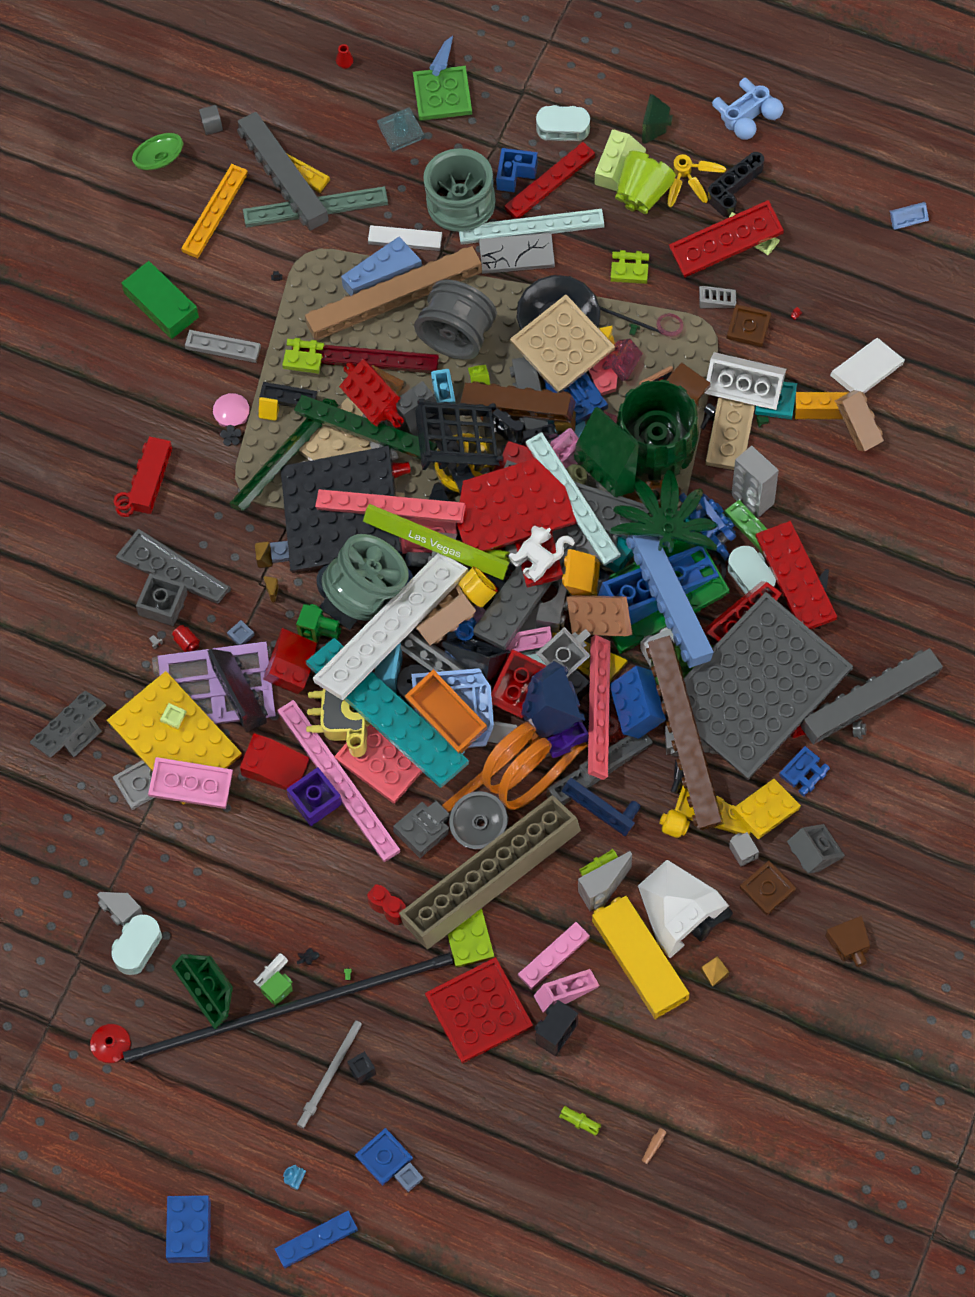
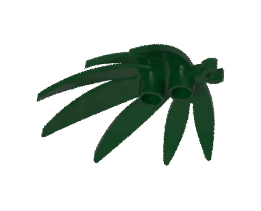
(666, 521)

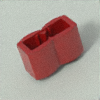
(382, 902)

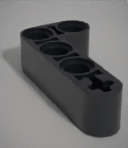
(751, 166)

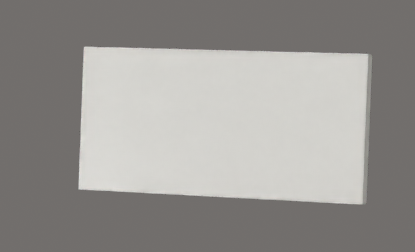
(867, 367)

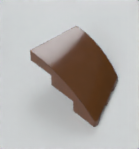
(689, 380)

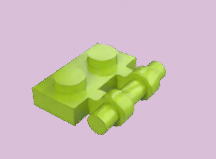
(629, 272)
(300, 360)

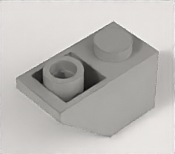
(120, 905)

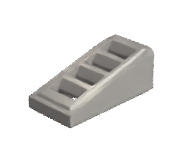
(713, 291)

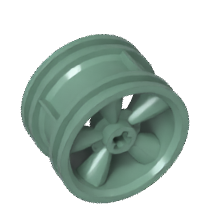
(460, 208)
(364, 576)

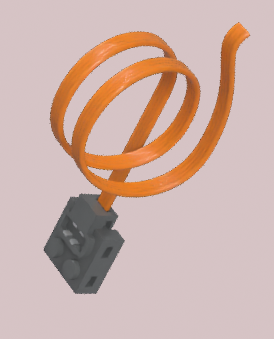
(426, 825)

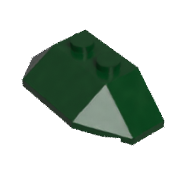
(206, 985)

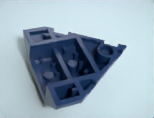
(551, 701)

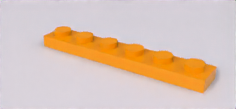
(214, 211)

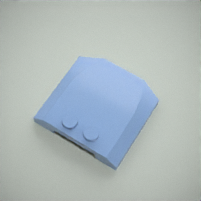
(474, 691)

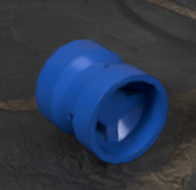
(465, 629)

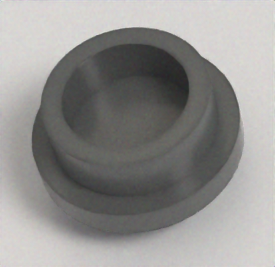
(859, 729)

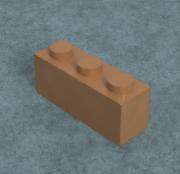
(859, 420)

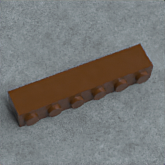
(521, 402)

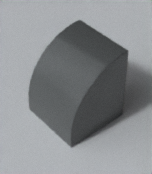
(210, 120)

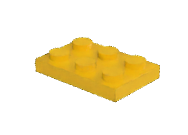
(766, 808)

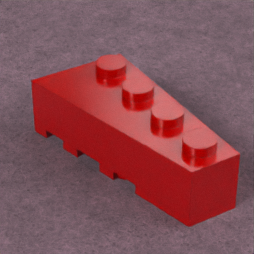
(722, 624)

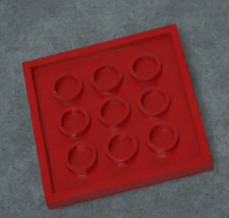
(478, 1010)

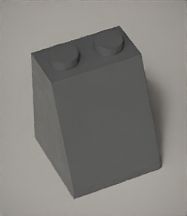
(407, 405)

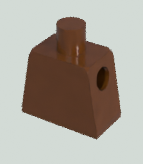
(850, 940)

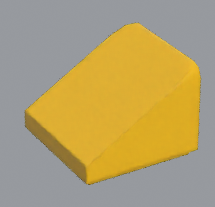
(268, 408)

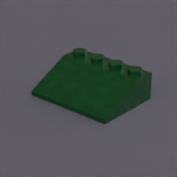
(608, 454)

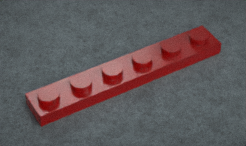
(549, 181)

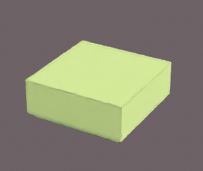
(173, 716)

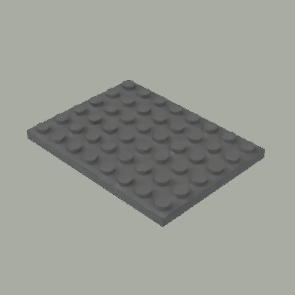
(761, 684)

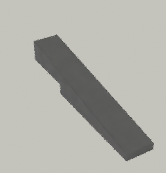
(617, 756)

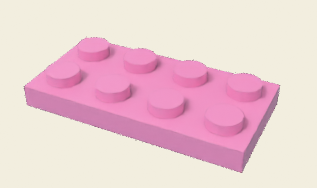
(190, 783)

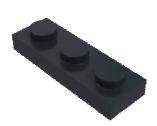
(285, 394)

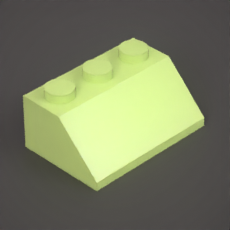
(613, 157)

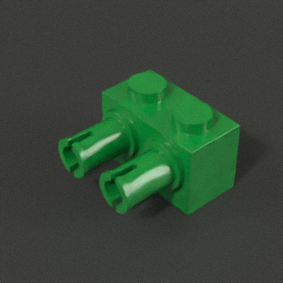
(313, 624)

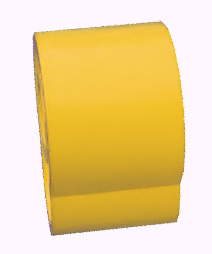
(477, 587)

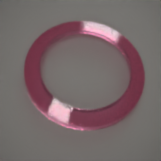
(666, 333)

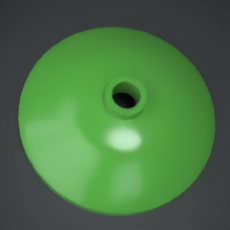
(158, 151)

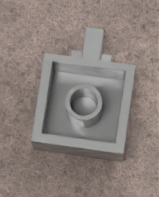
(565, 649)

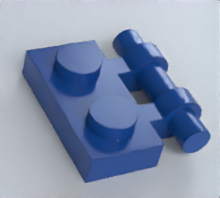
(799, 767)

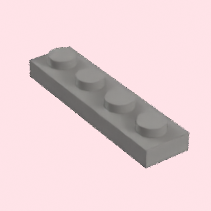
(222, 346)

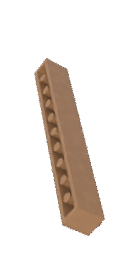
(392, 293)

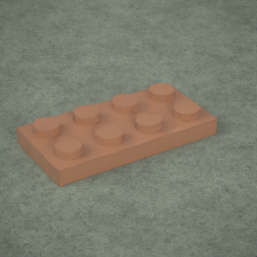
(599, 615)

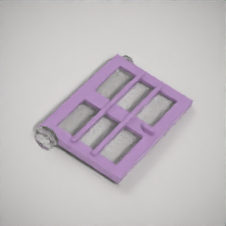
(198, 680)

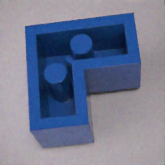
(513, 165)

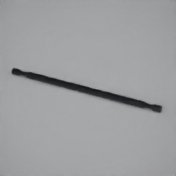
(629, 319)

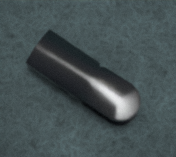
(550, 428)

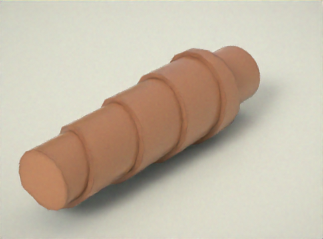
(655, 1143)

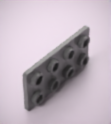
(71, 728)

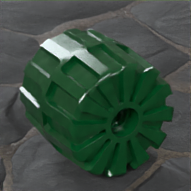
(663, 424)

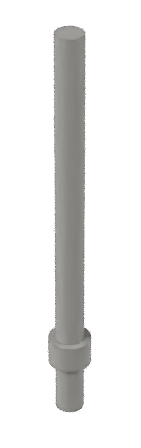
(310, 1107)

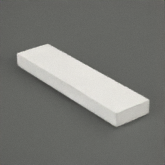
(413, 238)

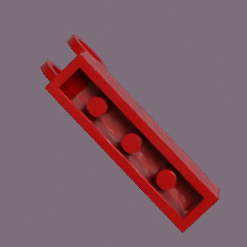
(148, 478)

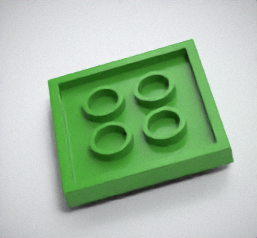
(442, 94)

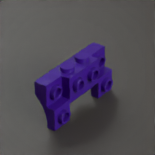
(565, 740)

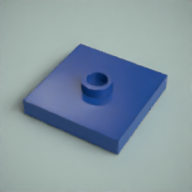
(383, 1156)

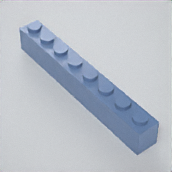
(671, 599)

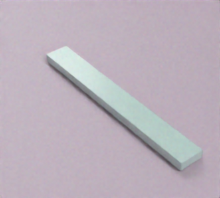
(535, 225)
(583, 513)

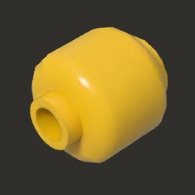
(674, 823)

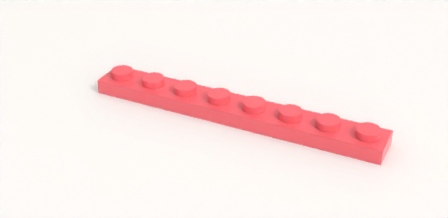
(401, 506)
(599, 707)

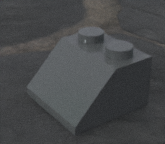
(815, 848)

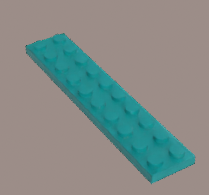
(398, 722)

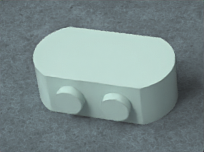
(563, 123)
(749, 568)
(136, 944)

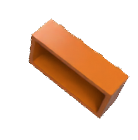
(446, 712)

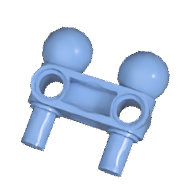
(740, 113)

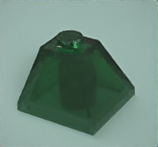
(656, 119)

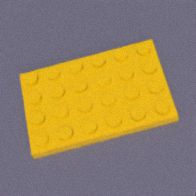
(194, 742)

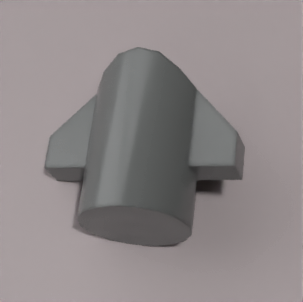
(416, 559)

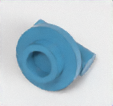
(293, 1176)

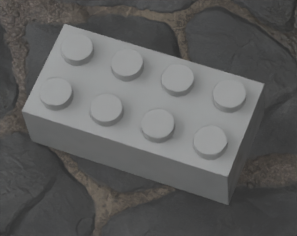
(754, 481)

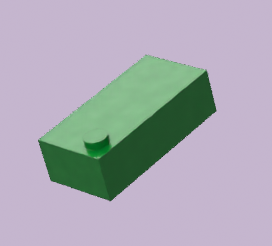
(160, 300)

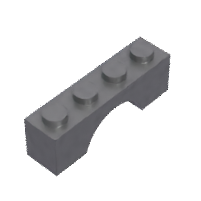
(551, 612)

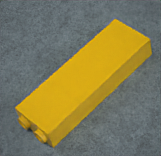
(640, 956)

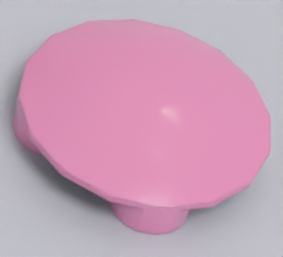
(231, 410)

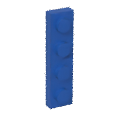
(316, 1239)

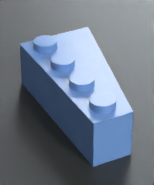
(382, 266)

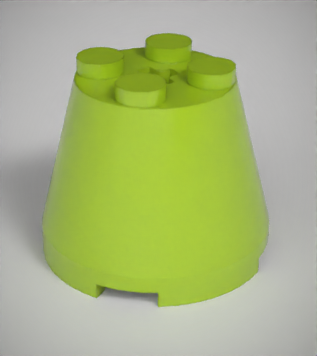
(643, 181)

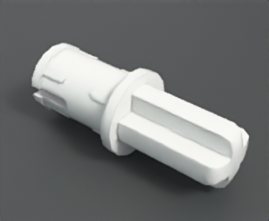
(276, 965)

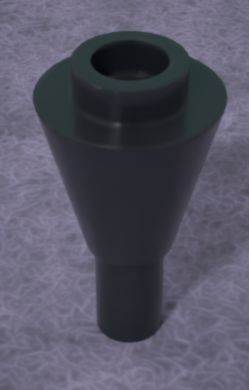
(678, 775)

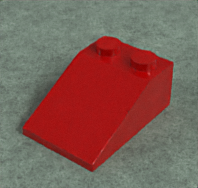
(288, 661)
(513, 682)
(273, 763)

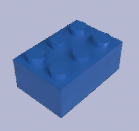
(637, 702)
(188, 1229)

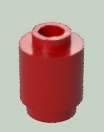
(185, 639)

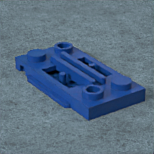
(585, 395)

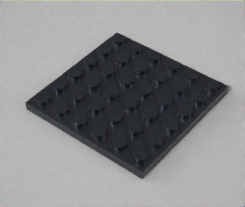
(319, 535)

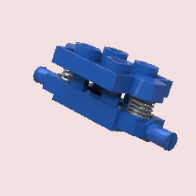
(713, 511)

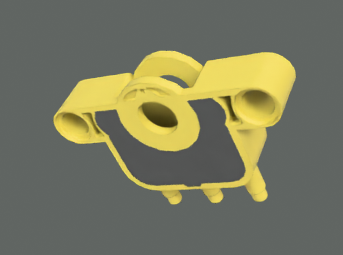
(339, 722)

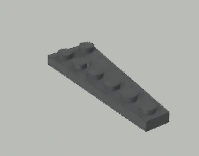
(155, 558)

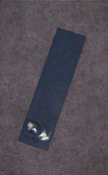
(619, 821)

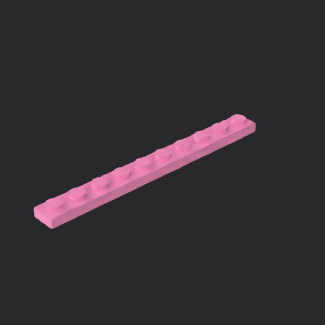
(351, 797)

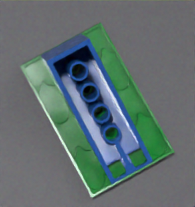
(696, 575)

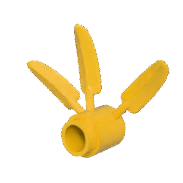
(683, 168)

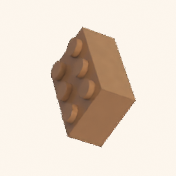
(446, 616)

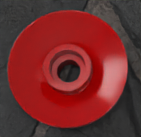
(110, 1052)

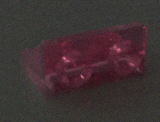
(623, 358)

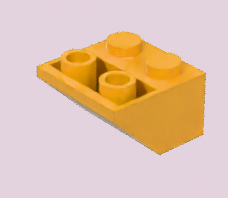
(581, 573)

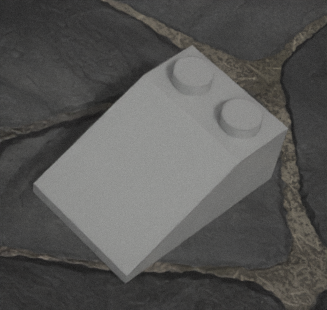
(601, 883)

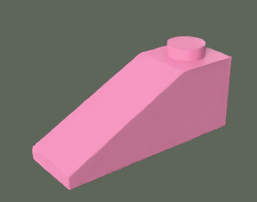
(566, 989)

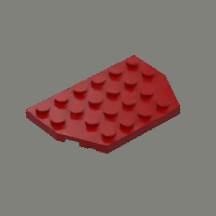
(510, 502)

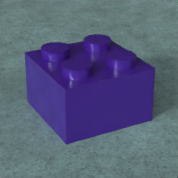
(314, 796)

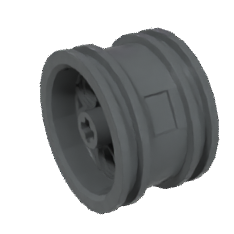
(455, 319)

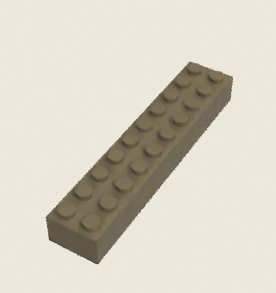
(490, 872)

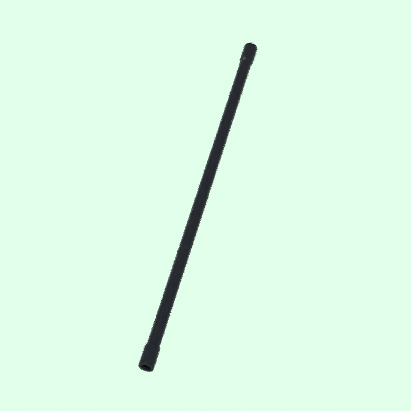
(434, 963)

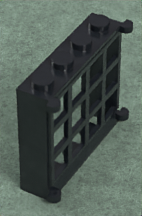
(460, 458)

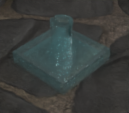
(400, 129)

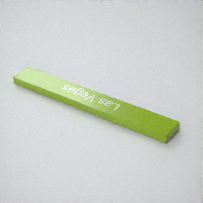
(436, 541)

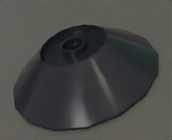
(549, 290)

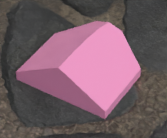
(565, 446)

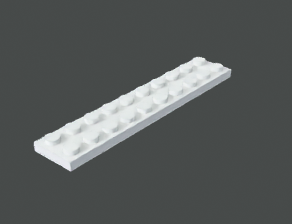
(390, 626)

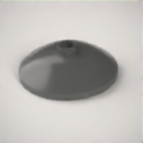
(470, 811)

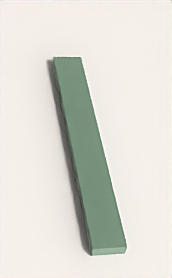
(333, 203)

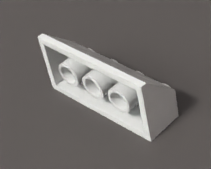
(745, 380)

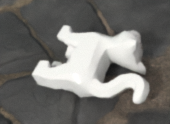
(537, 555)

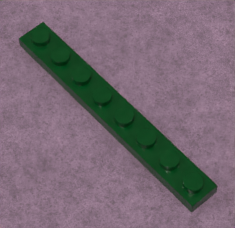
(360, 426)
(277, 461)

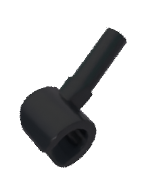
(710, 410)

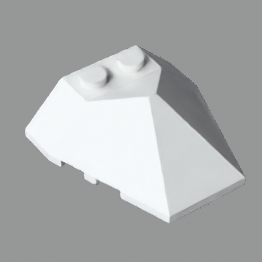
(677, 904)

